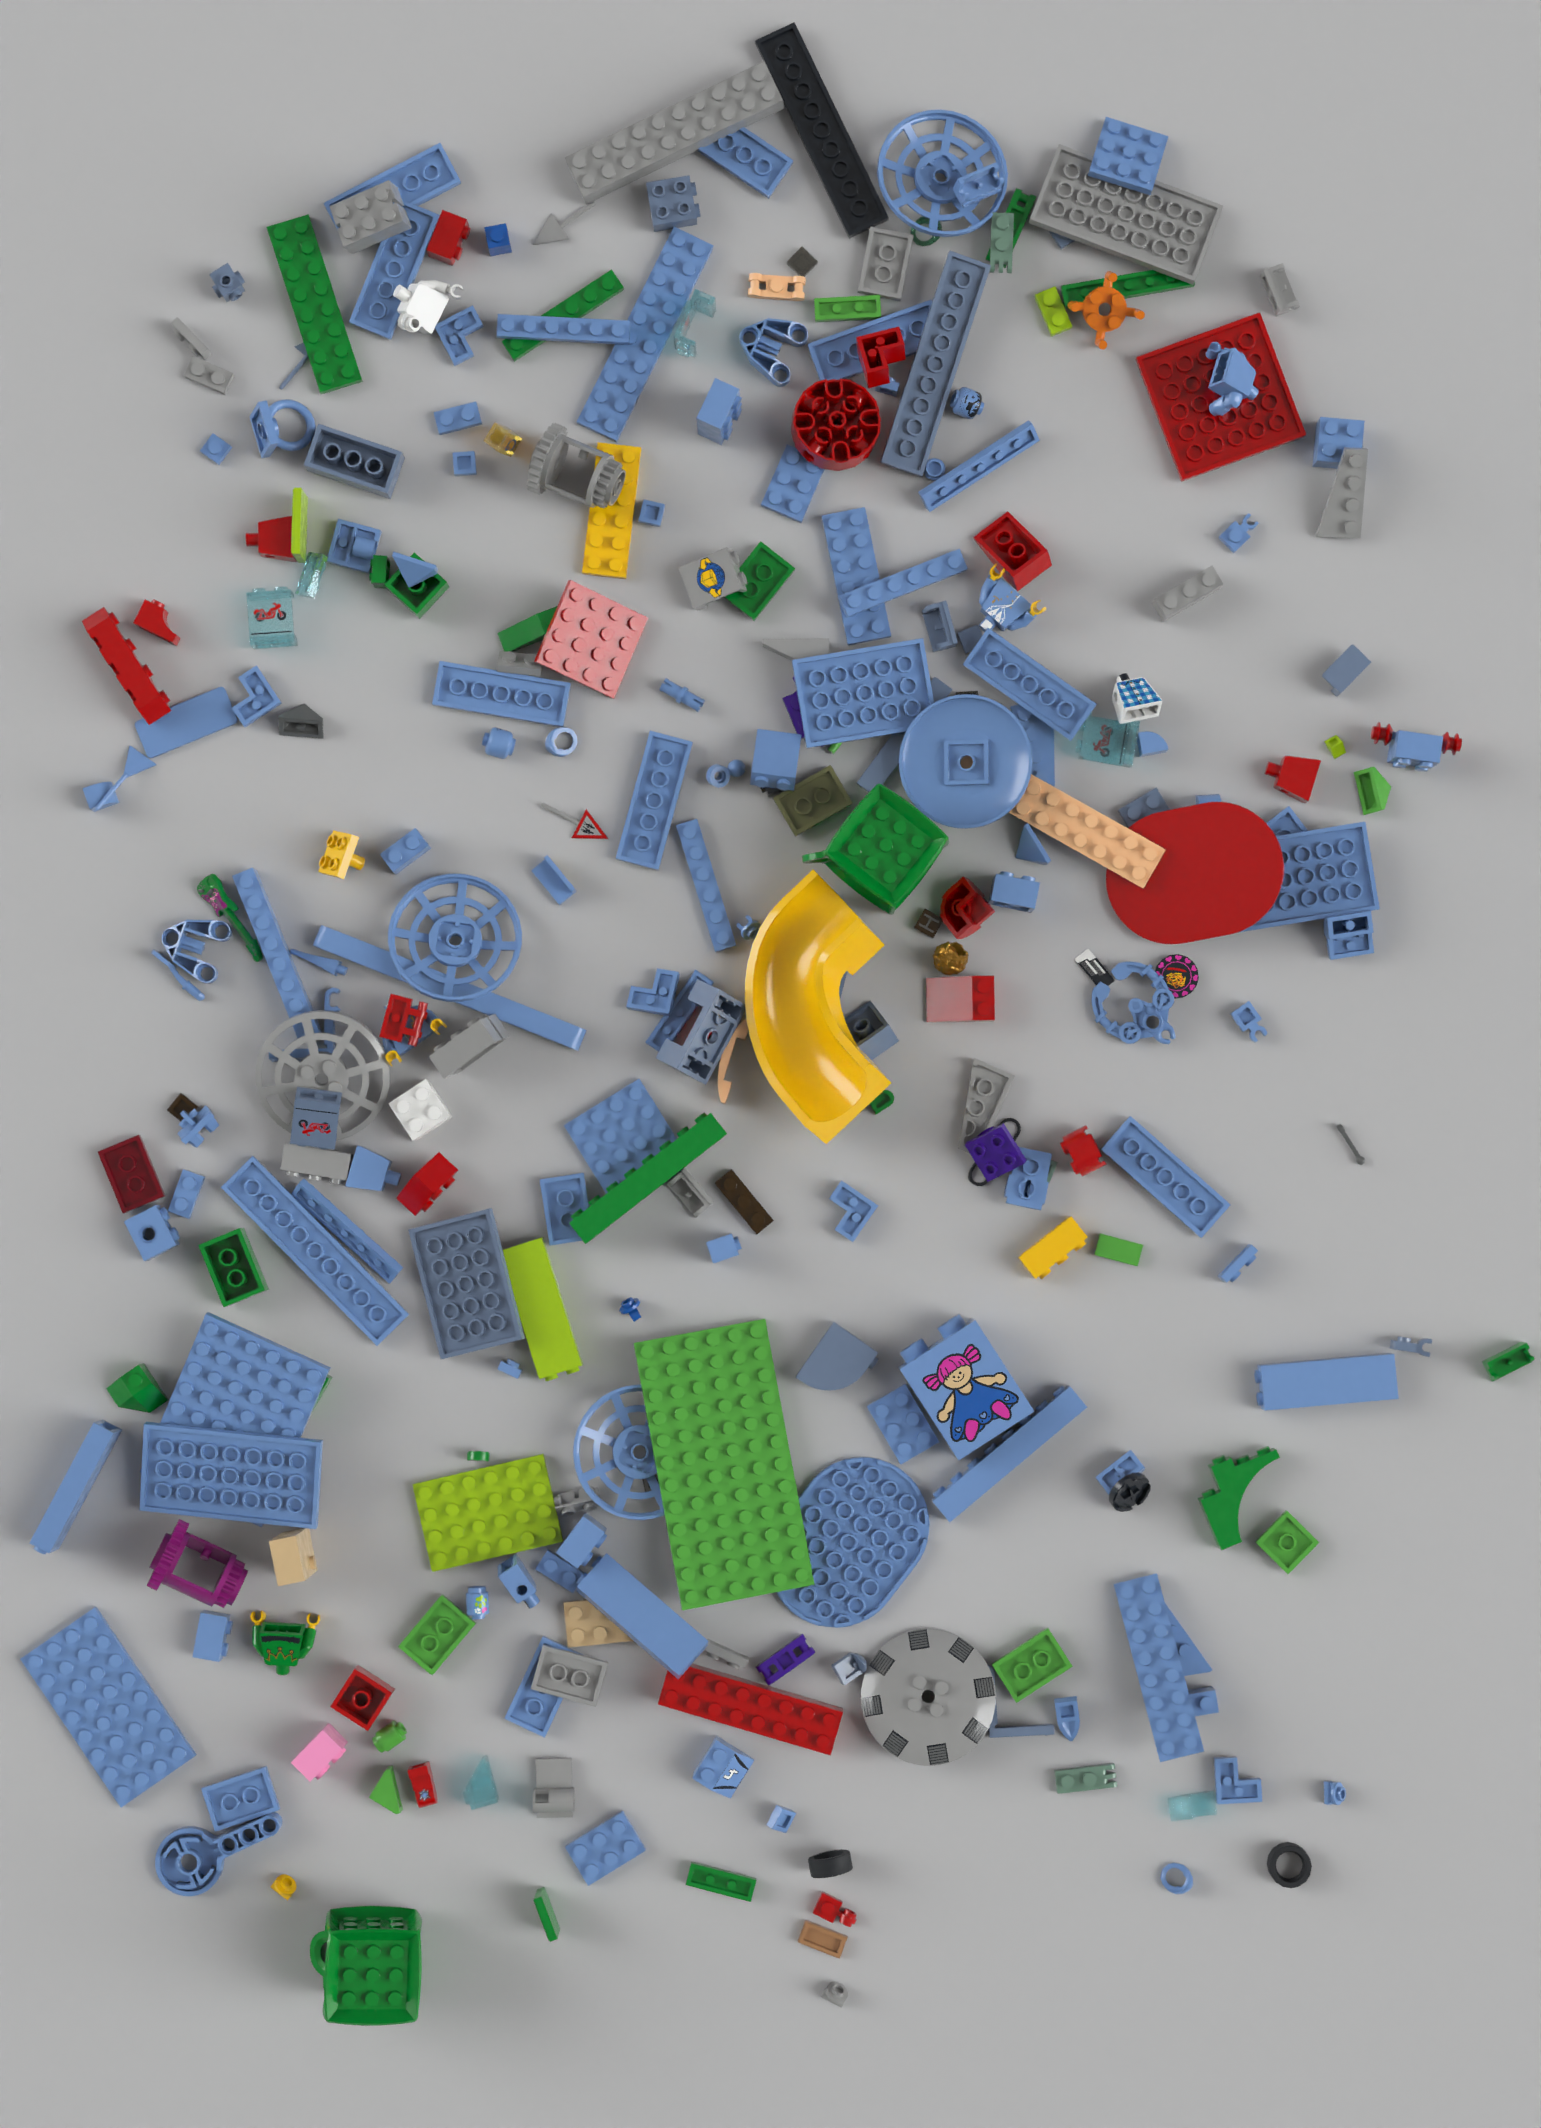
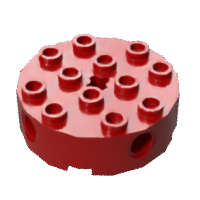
(816, 418)

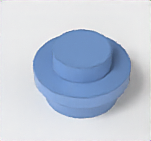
(934, 469)

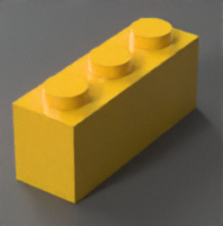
(1053, 1248)

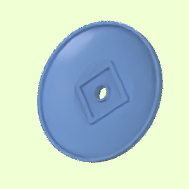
(933, 756)

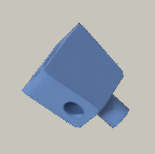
(371, 1171)
(513, 1574)

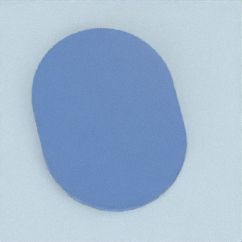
(862, 1539)

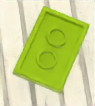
(299, 525)

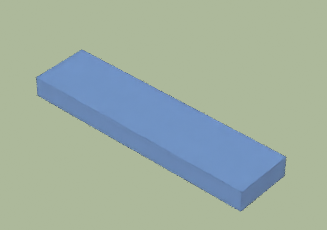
(681, 1011)

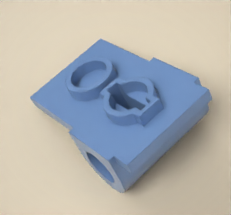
(1028, 1182)

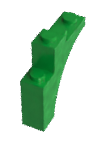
(1231, 1479)

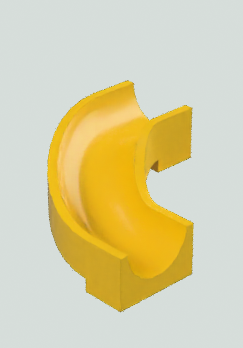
(797, 1007)

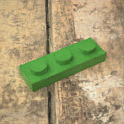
(847, 308)

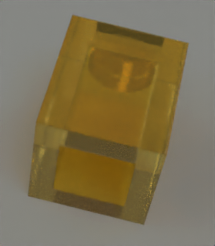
(502, 439)

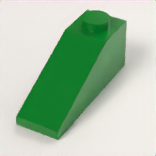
(527, 631)

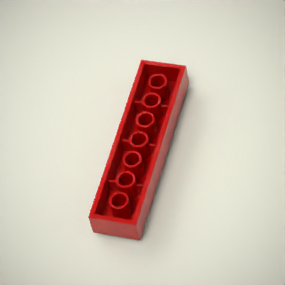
(753, 1707)

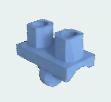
(194, 1123)

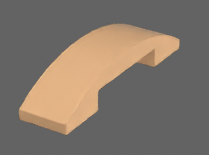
(723, 1085)

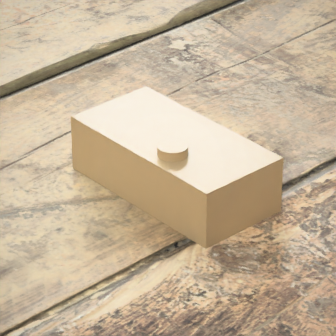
(293, 1556)

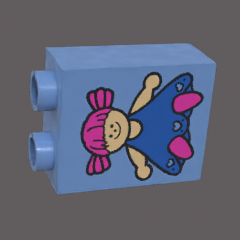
(964, 1386)

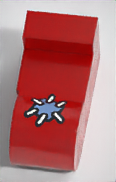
(423, 1784)

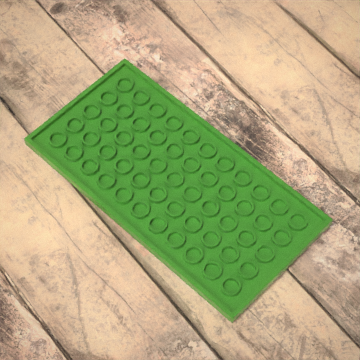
(723, 1464)

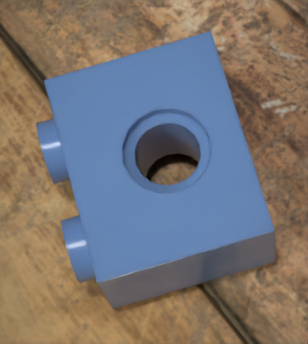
(164, 1238)

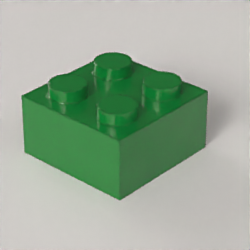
(380, 571)

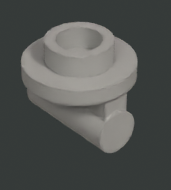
(835, 1993)

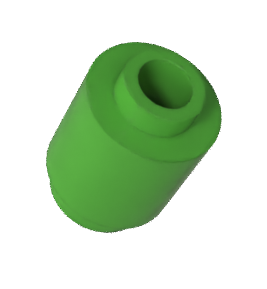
(389, 1736)

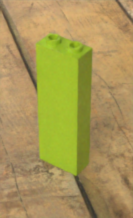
(542, 1310)

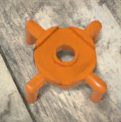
(1117, 312)

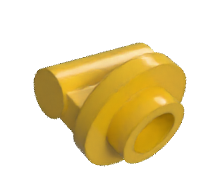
(284, 1886)

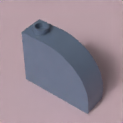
(837, 1360)

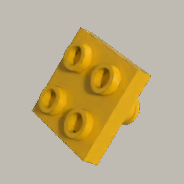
(340, 855)

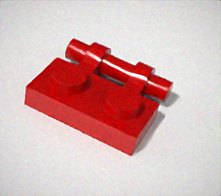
(397, 1016)

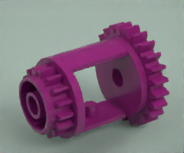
(169, 1553)

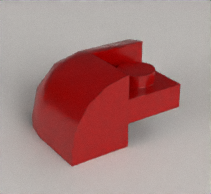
(964, 908)

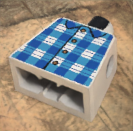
(1135, 699)

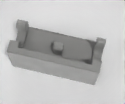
(1279, 290)
(690, 1193)

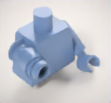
(1230, 378)

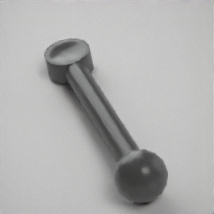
(1360, 1160)

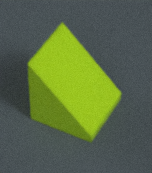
(1335, 746)

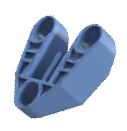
(776, 329)
(202, 928)

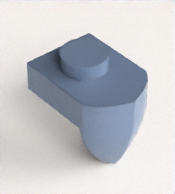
(849, 1667)

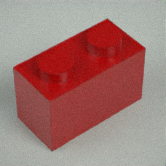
(448, 238)

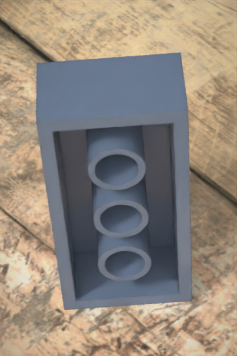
(354, 461)

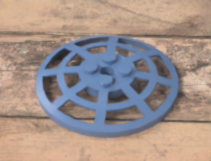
(939, 162)
(451, 926)
(622, 1456)

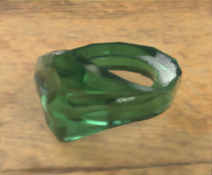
(922, 220)

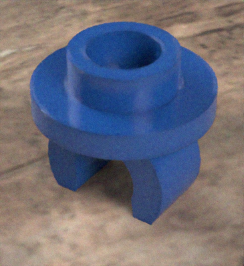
(630, 1306)

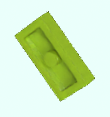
(1053, 311)

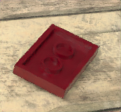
(131, 1174)

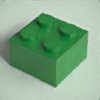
(420, 596)

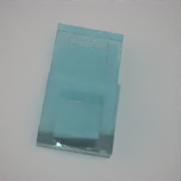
(1192, 1805)

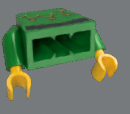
(282, 1642)

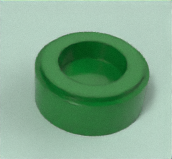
(478, 1456)

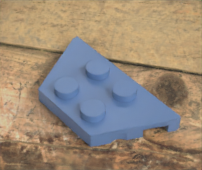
(1189, 1655)

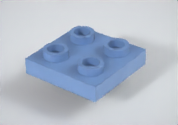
(353, 545)

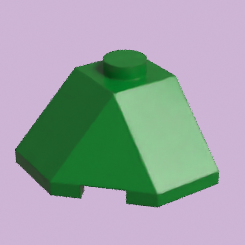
(137, 1390)

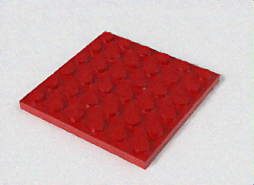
(1179, 391)

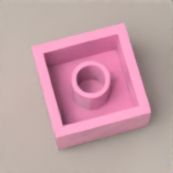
(319, 1752)

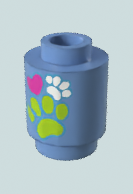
(477, 1602)

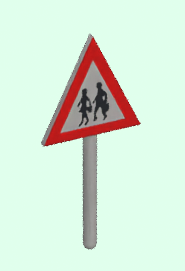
(586, 828)

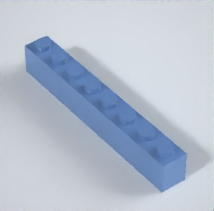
(274, 947)
(1009, 1453)

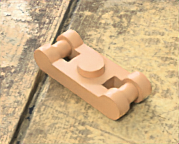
(776, 287)

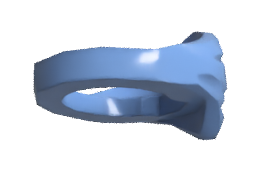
(550, 744)
(1177, 1889)

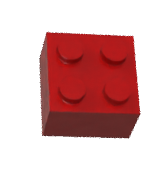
(362, 1697)

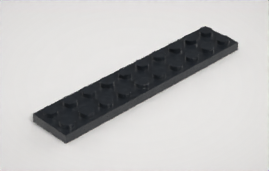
(821, 130)

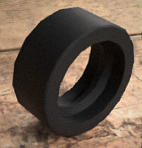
(830, 1863)
(1306, 1865)

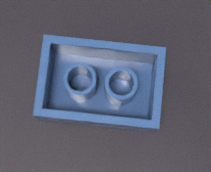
(718, 412)

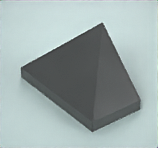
(301, 723)

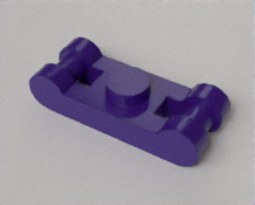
(785, 1659)

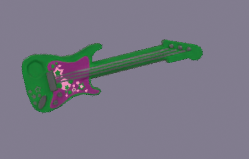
(212, 892)

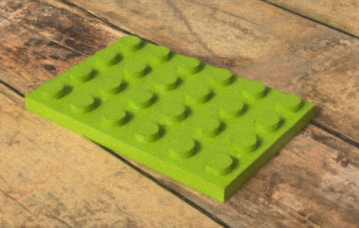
(487, 1512)

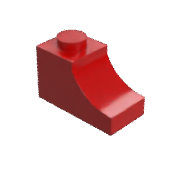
(153, 619)

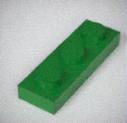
(721, 1881)

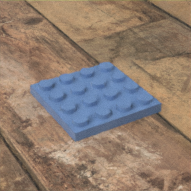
(620, 1133)

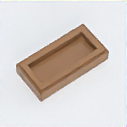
(822, 1939)

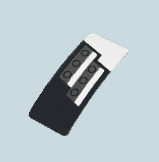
(1094, 968)

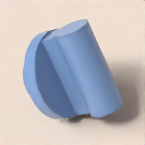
(1333, 1793)

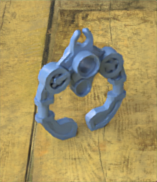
(1140, 1010)

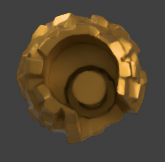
(950, 958)

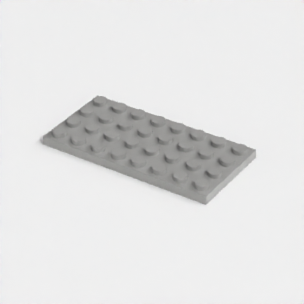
(1155, 230)

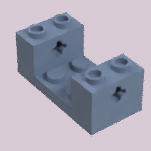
(718, 1015)

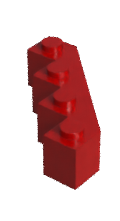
(129, 671)

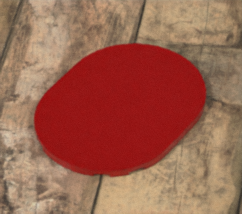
(1212, 879)

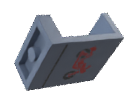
(315, 1118)

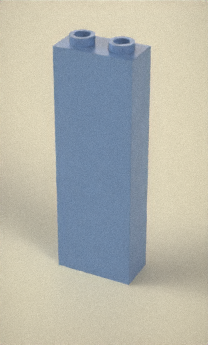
(1326, 1381)
(75, 1487)
(641, 1615)

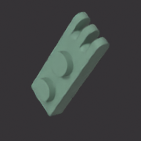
(1001, 241)
(1084, 1778)

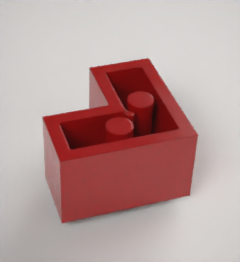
(877, 351)
(427, 1184)

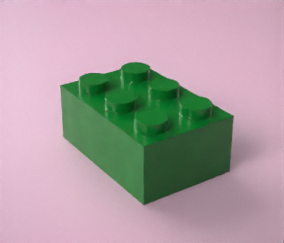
(233, 1267)

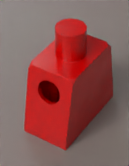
(273, 539)
(1294, 776)

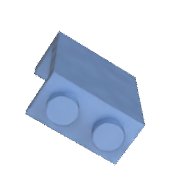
(775, 759)

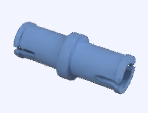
(682, 695)

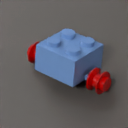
(1414, 748)

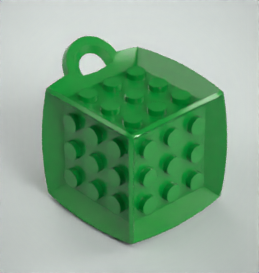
(883, 848)
(370, 1965)

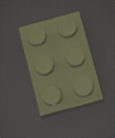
(812, 800)

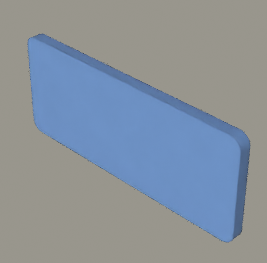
(187, 722)

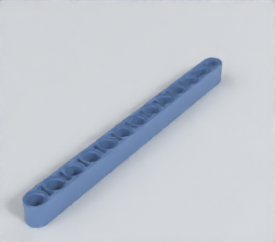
(489, 1004)

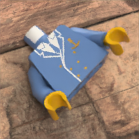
(1004, 605)
(429, 1026)

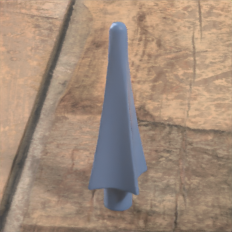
(330, 965)

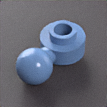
(735, 768)

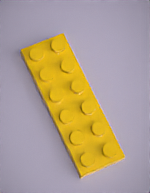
(611, 527)

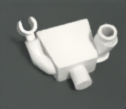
(423, 304)

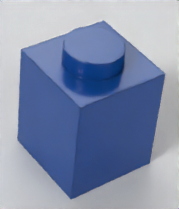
(498, 239)

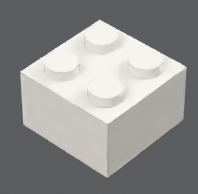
(420, 1110)

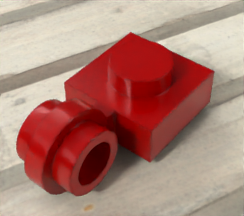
(829, 1907)

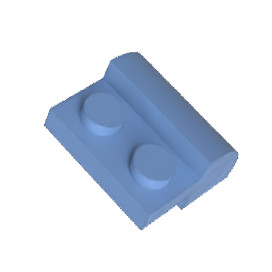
(1349, 934)

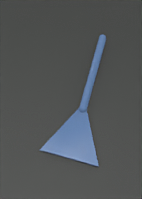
(135, 763)

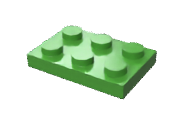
(437, 1634)
(1032, 1665)

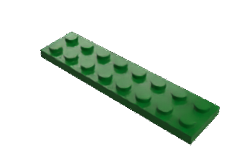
(314, 304)

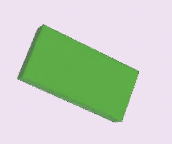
(1118, 1249)

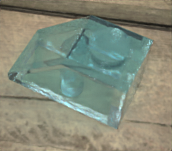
(481, 1788)

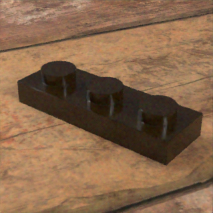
(744, 1201)

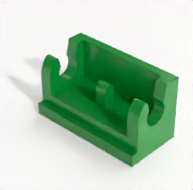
(1508, 1361)

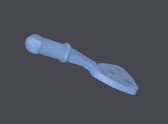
(190, 988)

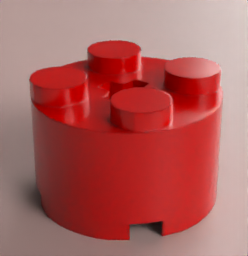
(1083, 1151)

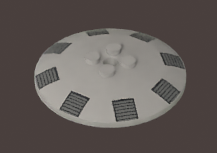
(920, 1730)

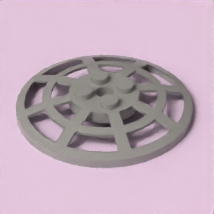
(325, 1063)

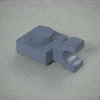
(1405, 1344)

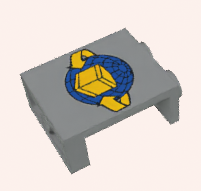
(713, 577)

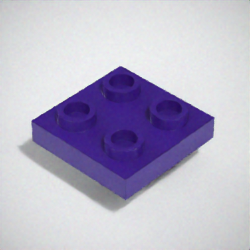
(995, 1152)

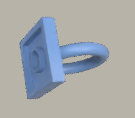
(267, 430)

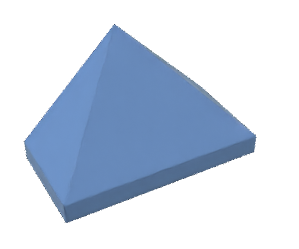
(414, 570)
(1031, 848)

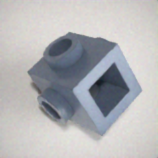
(227, 283)

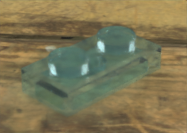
(311, 575)

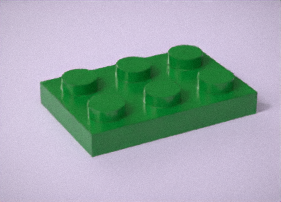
(765, 576)

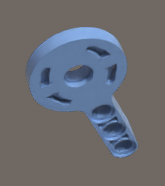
(207, 1852)

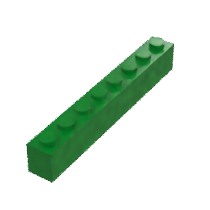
(648, 1178)

